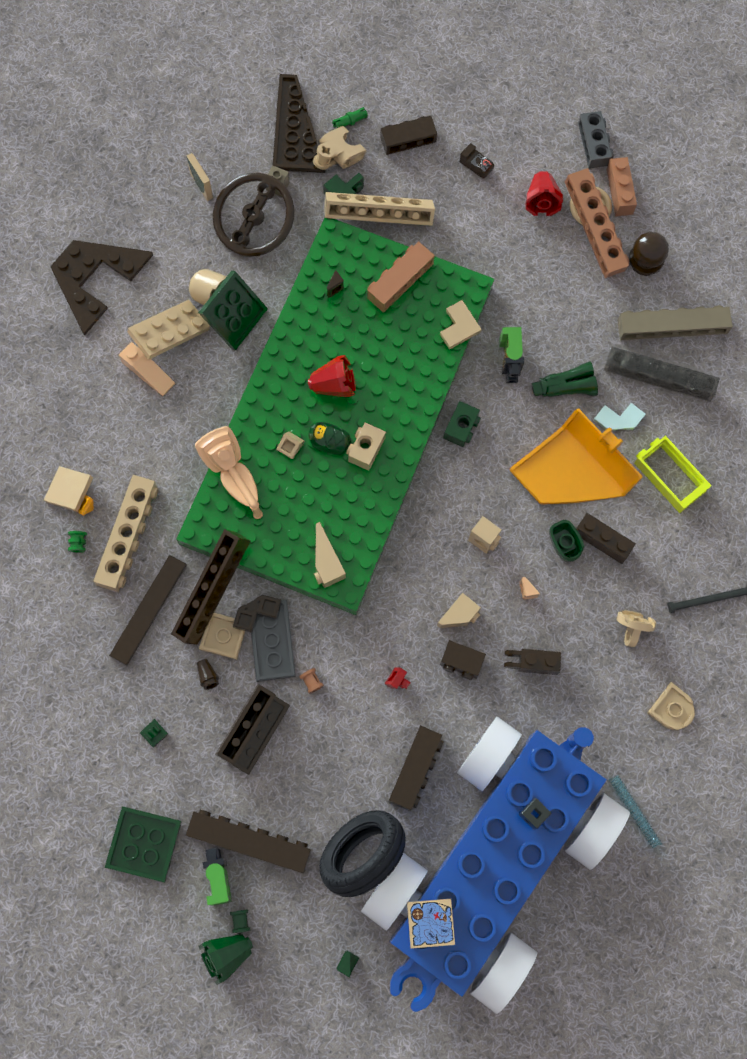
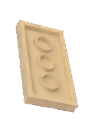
(168, 329)

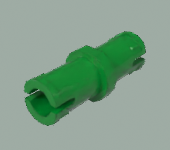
(350, 118)

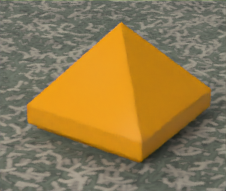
(86, 506)

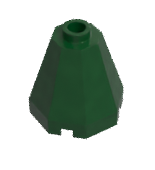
(225, 955)

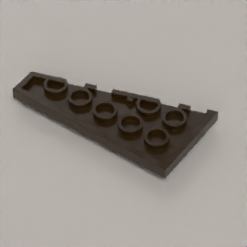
(294, 134)

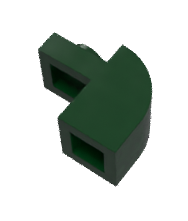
(337, 185)

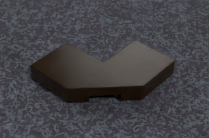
(247, 614)

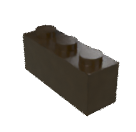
(408, 135)
(605, 538)

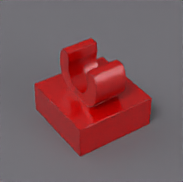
(397, 679)

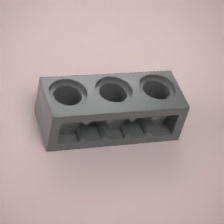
(592, 147)

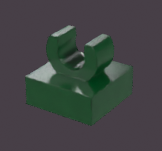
(154, 733)

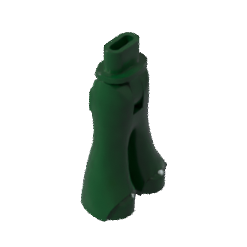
(560, 384)

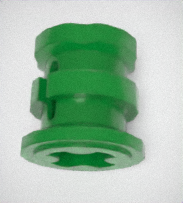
(77, 541)

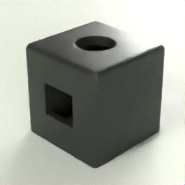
(543, 813)

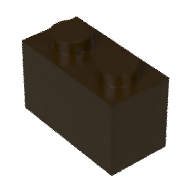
(463, 660)

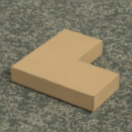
(463, 328)

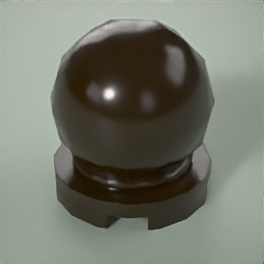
(649, 253)

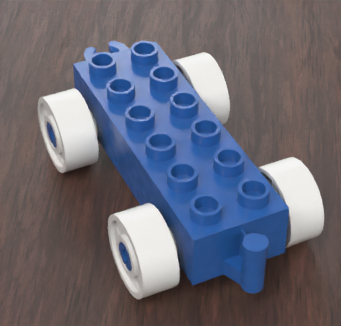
(500, 863)

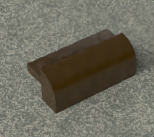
(252, 729)

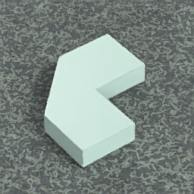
(628, 420)

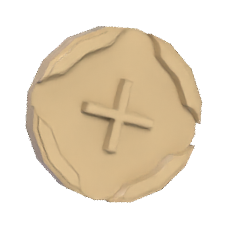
(635, 624)

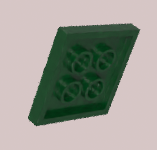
(233, 310)
(143, 844)

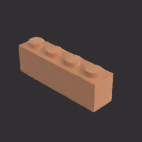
(400, 276)

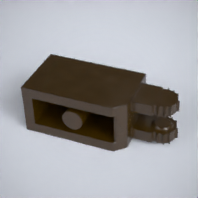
(535, 661)

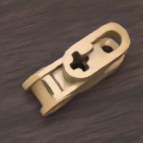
(335, 150)

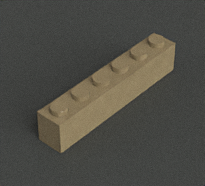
(674, 323)

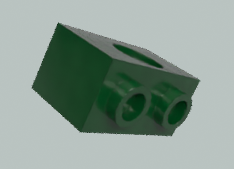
(463, 414)

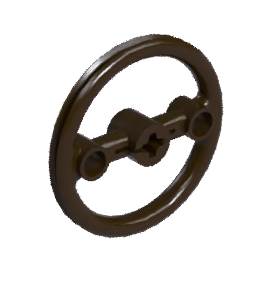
(253, 208)

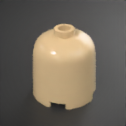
(204, 284)

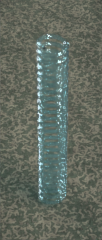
(635, 807)

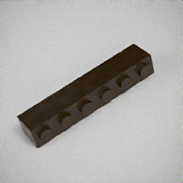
(248, 842)

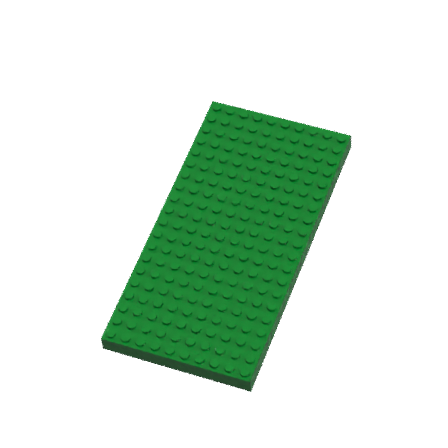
(400, 388)

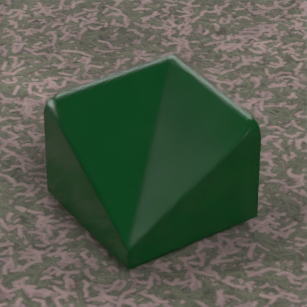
(347, 963)

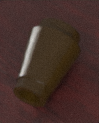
(207, 675)

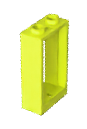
(664, 443)

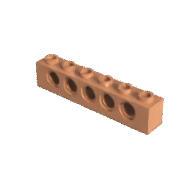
(594, 232)

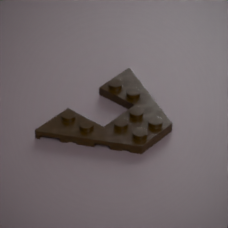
(80, 262)

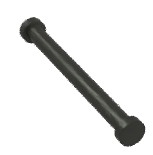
(706, 599)

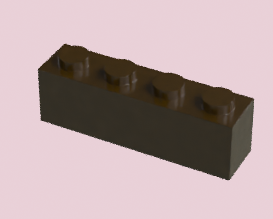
(415, 768)

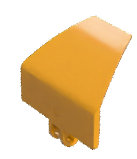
(577, 465)

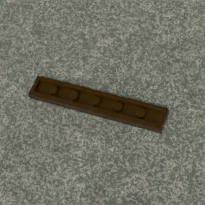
(148, 610)

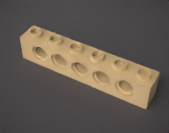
(379, 208)
(137, 487)

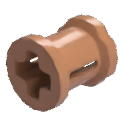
(311, 680)

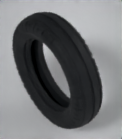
(376, 868)

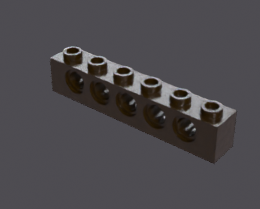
(210, 587)

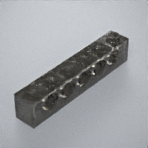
(661, 374)

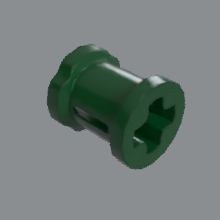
(240, 921)

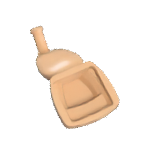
(221, 454)

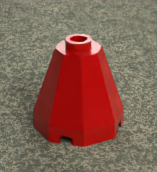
(545, 194)
(334, 378)

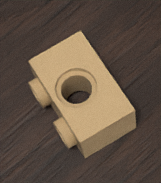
(365, 457)
(485, 535)

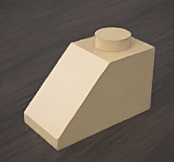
(460, 613)

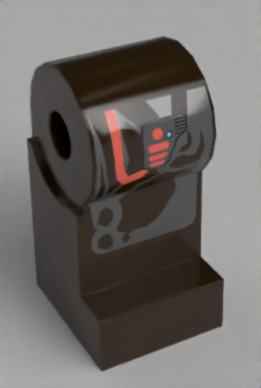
(476, 161)

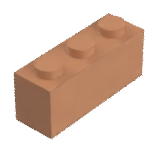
(621, 186)

